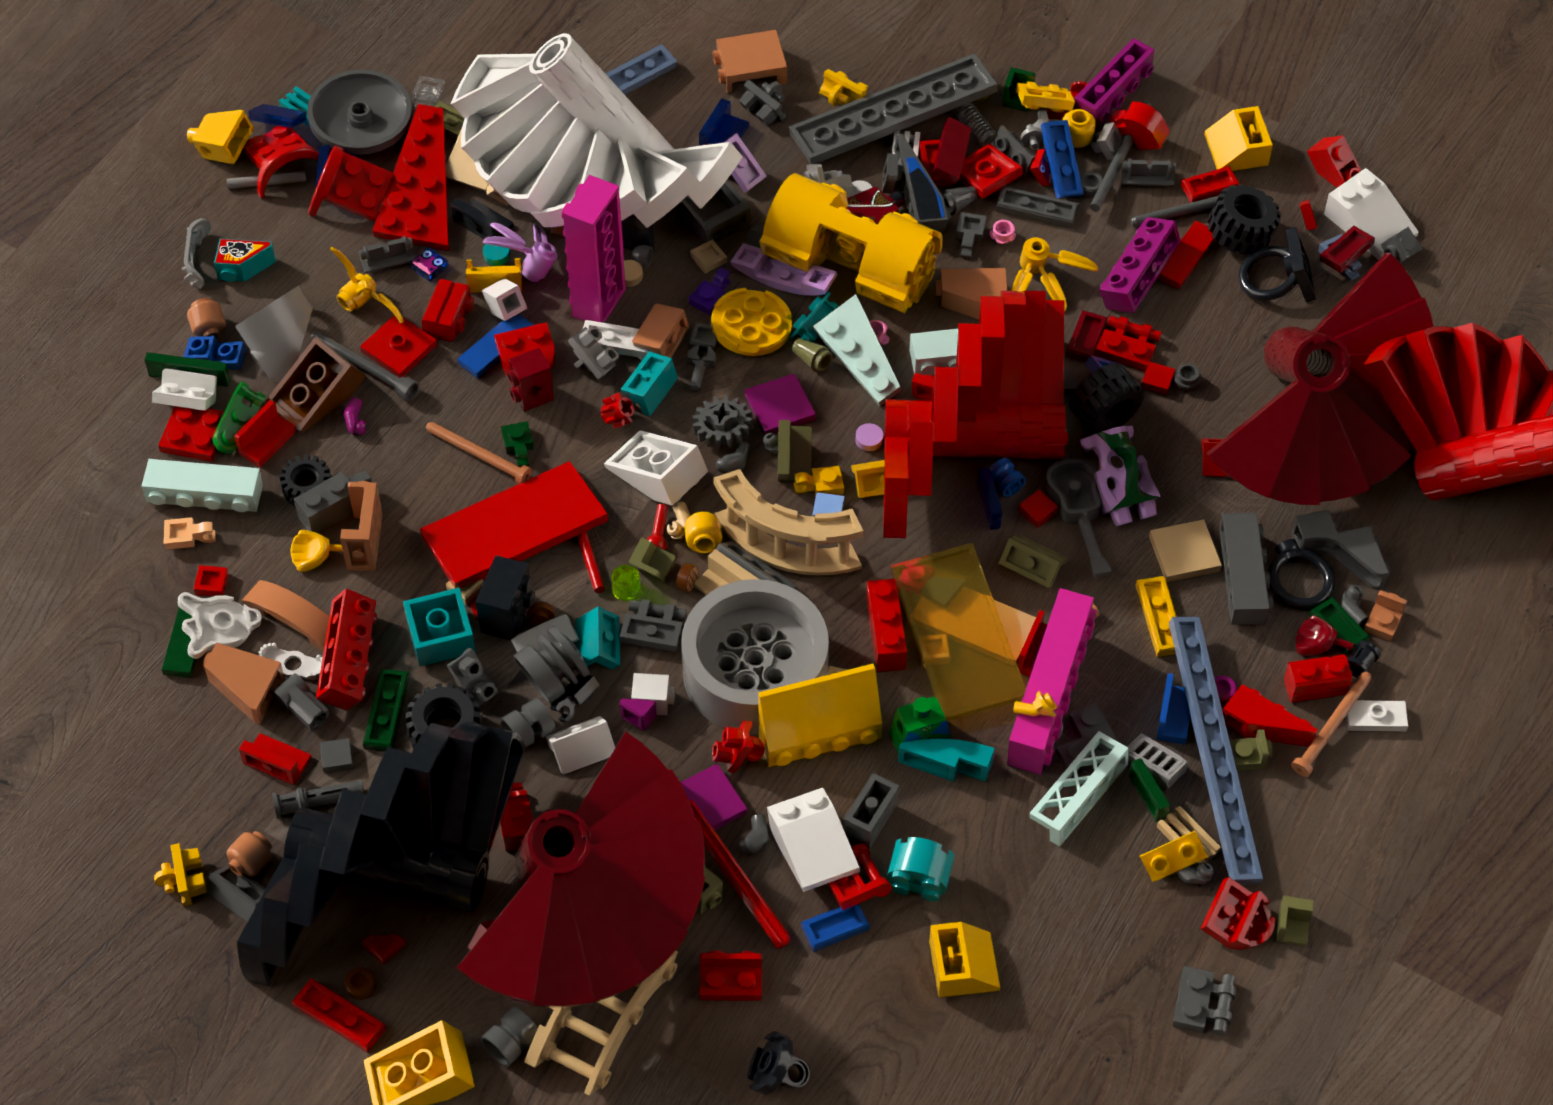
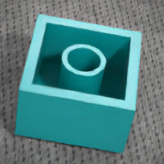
(438, 626)

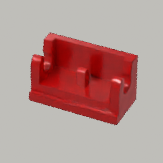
(516, 818)

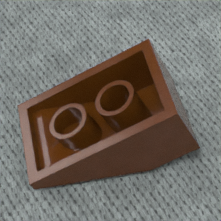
(315, 385)

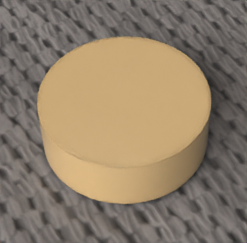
(633, 272)

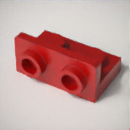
(730, 976)

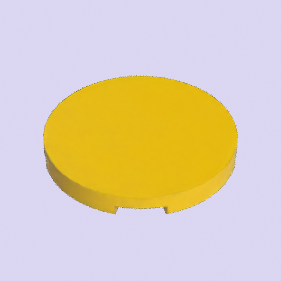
(751, 322)

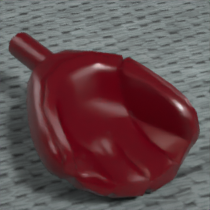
(1317, 636)

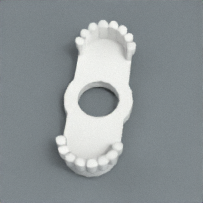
(309, 667)

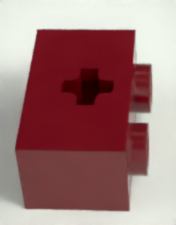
(530, 380)

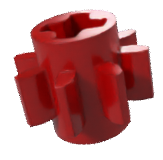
(617, 410)

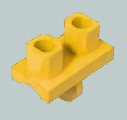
(840, 89)
(187, 885)

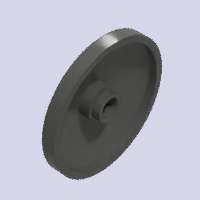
(360, 111)

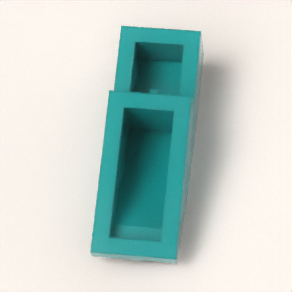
(948, 757)

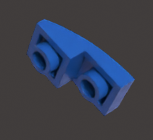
(210, 349)

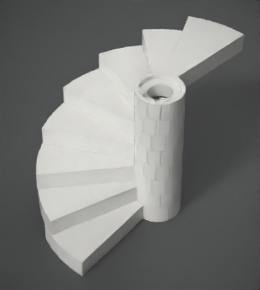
(556, 119)

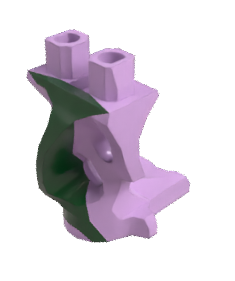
(1127, 490)

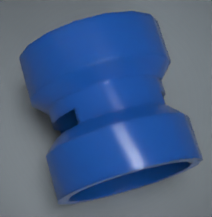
(1006, 477)

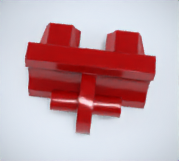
(737, 747)

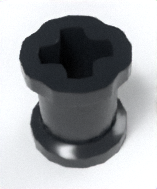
(1363, 658)

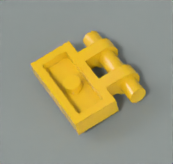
(1050, 96)

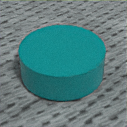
(495, 255)

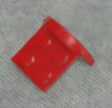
(274, 150)
(351, 185)

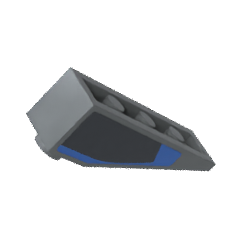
(921, 194)

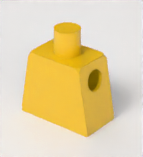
(221, 135)

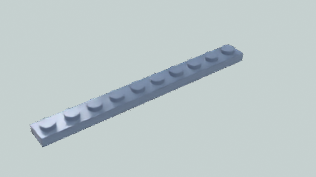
(1215, 751)

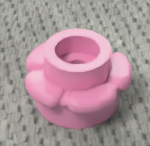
(1003, 232)

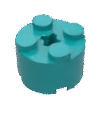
(920, 868)

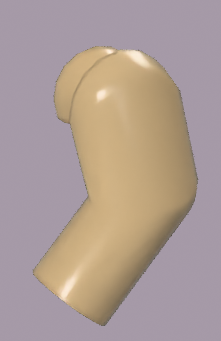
(681, 512)

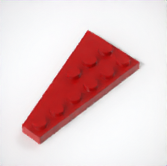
(418, 189)

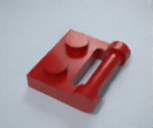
(852, 890)

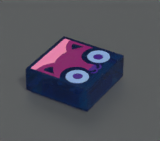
(429, 264)

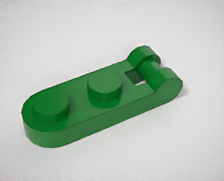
(236, 417)

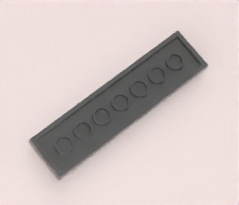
(893, 109)

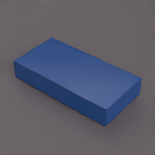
(834, 926)

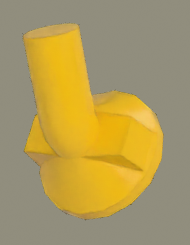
(1043, 705)

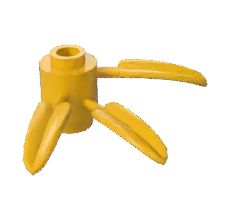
(1034, 259)
(360, 289)

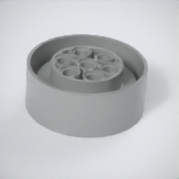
(742, 616)

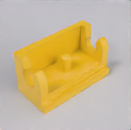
(483, 277)

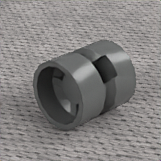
(531, 722)
(506, 1040)

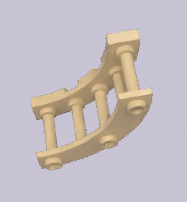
(751, 518)
(543, 1044)

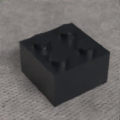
(505, 598)

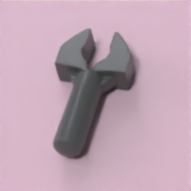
(700, 365)

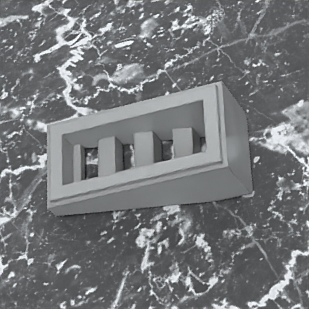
(1168, 757)

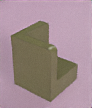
(652, 560)
(1294, 920)

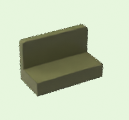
(793, 450)
(1032, 560)

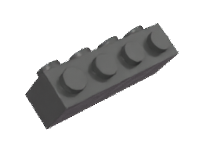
(1244, 568)

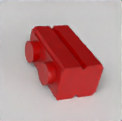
(447, 310)
(1318, 678)

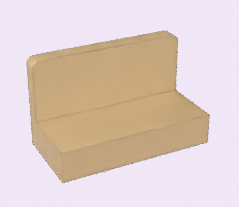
(721, 572)

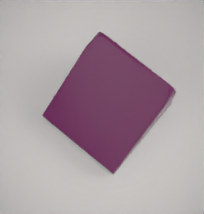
(638, 712)

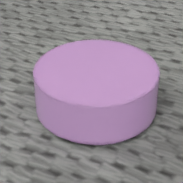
(869, 437)

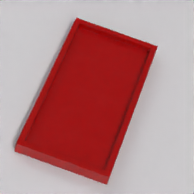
(513, 524)

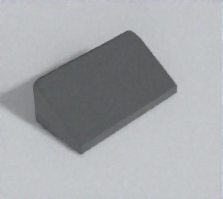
(235, 892)

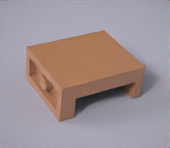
(750, 58)
(361, 545)

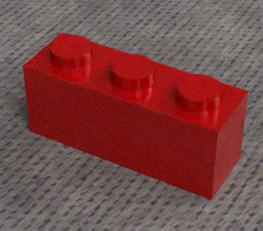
(886, 625)

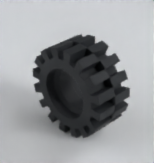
(301, 469)

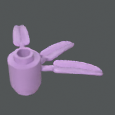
(539, 257)

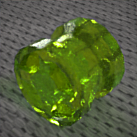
(628, 575)

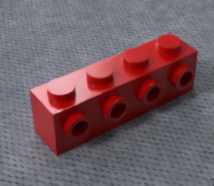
(346, 650)

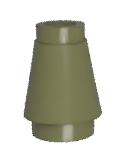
(813, 354)

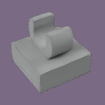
(1107, 141)

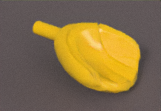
(310, 550)

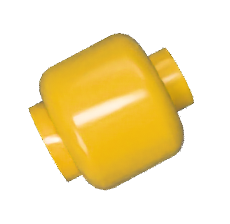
(1081, 127)
(703, 532)

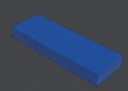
(1062, 159)
(484, 352)

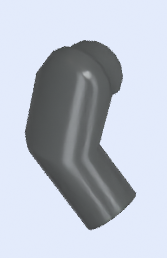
(734, 461)
(757, 838)
(1196, 875)

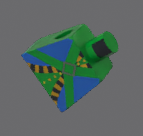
(919, 721)

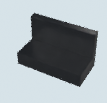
(478, 217)

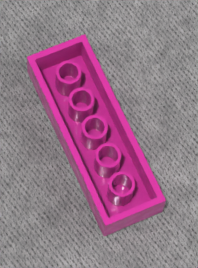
(594, 249)
(1055, 673)

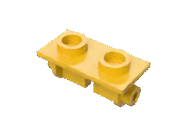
(1173, 856)

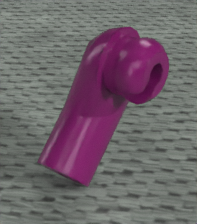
(351, 417)

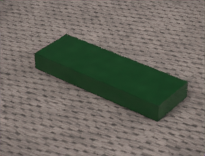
(157, 363)
(177, 660)
(386, 710)

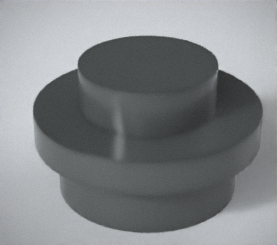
(1187, 377)

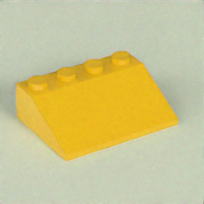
(820, 715)

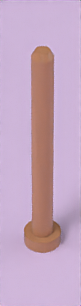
(520, 474)
(1303, 765)

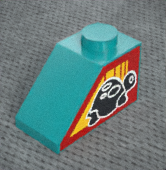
(242, 258)

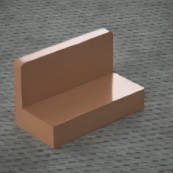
(662, 330)

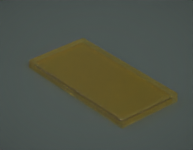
(958, 632)

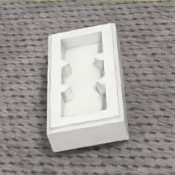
(1377, 716)

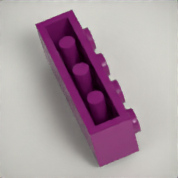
(1116, 81)
(1140, 265)

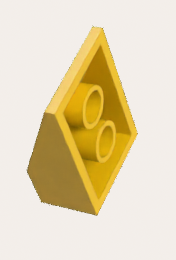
(421, 1068)

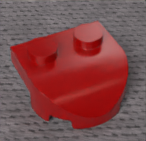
(524, 340)
(1238, 917)

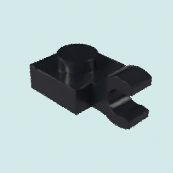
(575, 695)

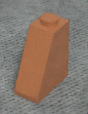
(962, 288)
(244, 679)

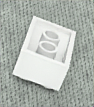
(1369, 206)
(658, 466)
(812, 839)

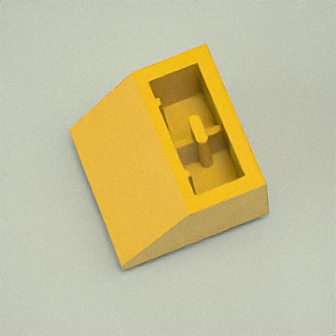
(1240, 140)
(963, 959)

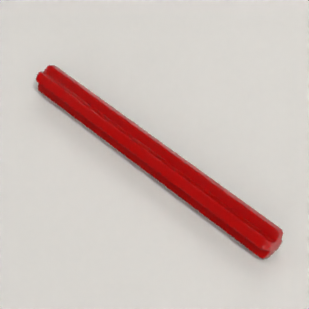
(741, 882)

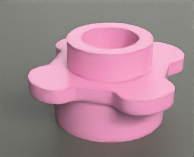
(880, 329)

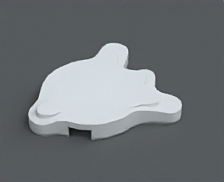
(216, 621)

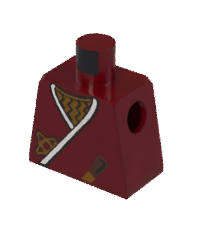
(874, 204)

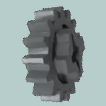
(722, 422)

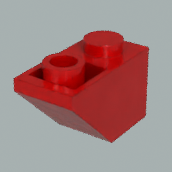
(1334, 160)

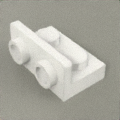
(186, 389)

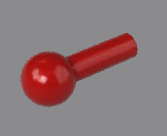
(659, 527)

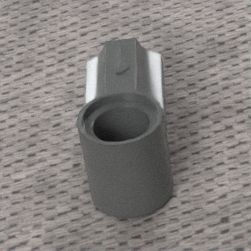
(297, 697)

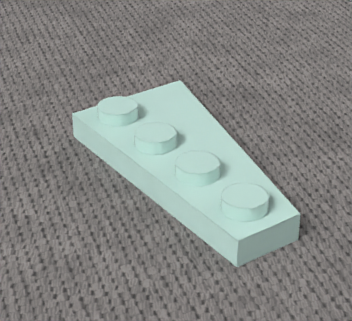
(857, 347)

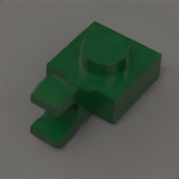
(517, 440)

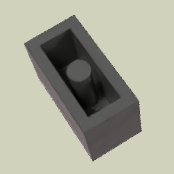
(871, 810)

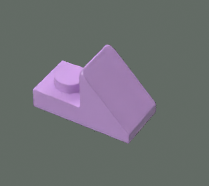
(748, 171)

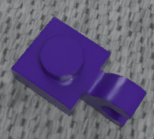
(709, 293)

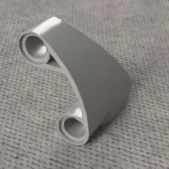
(277, 333)

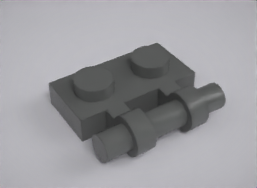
(651, 631)
(1193, 1001)

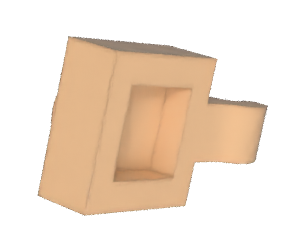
(184, 532)

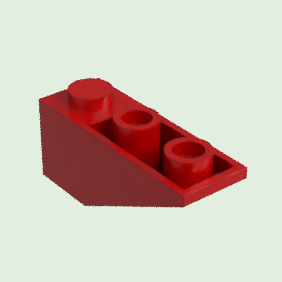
(1252, 712)

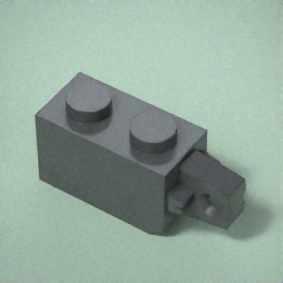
(327, 502)

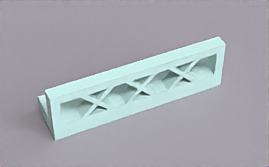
(1089, 793)

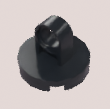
(771, 1065)

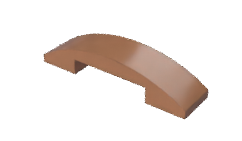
(290, 610)

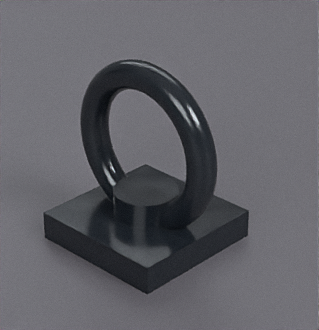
(1296, 266)

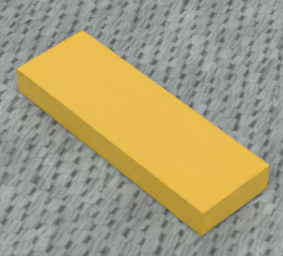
(1158, 612)

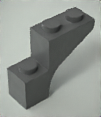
(1353, 548)

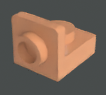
(1385, 615)

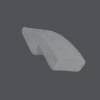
(530, 637)

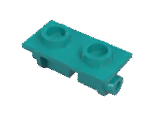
(819, 309)

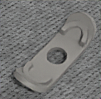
(195, 233)

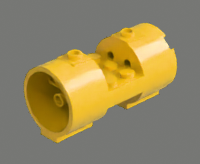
(813, 224)

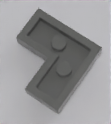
(1086, 724)

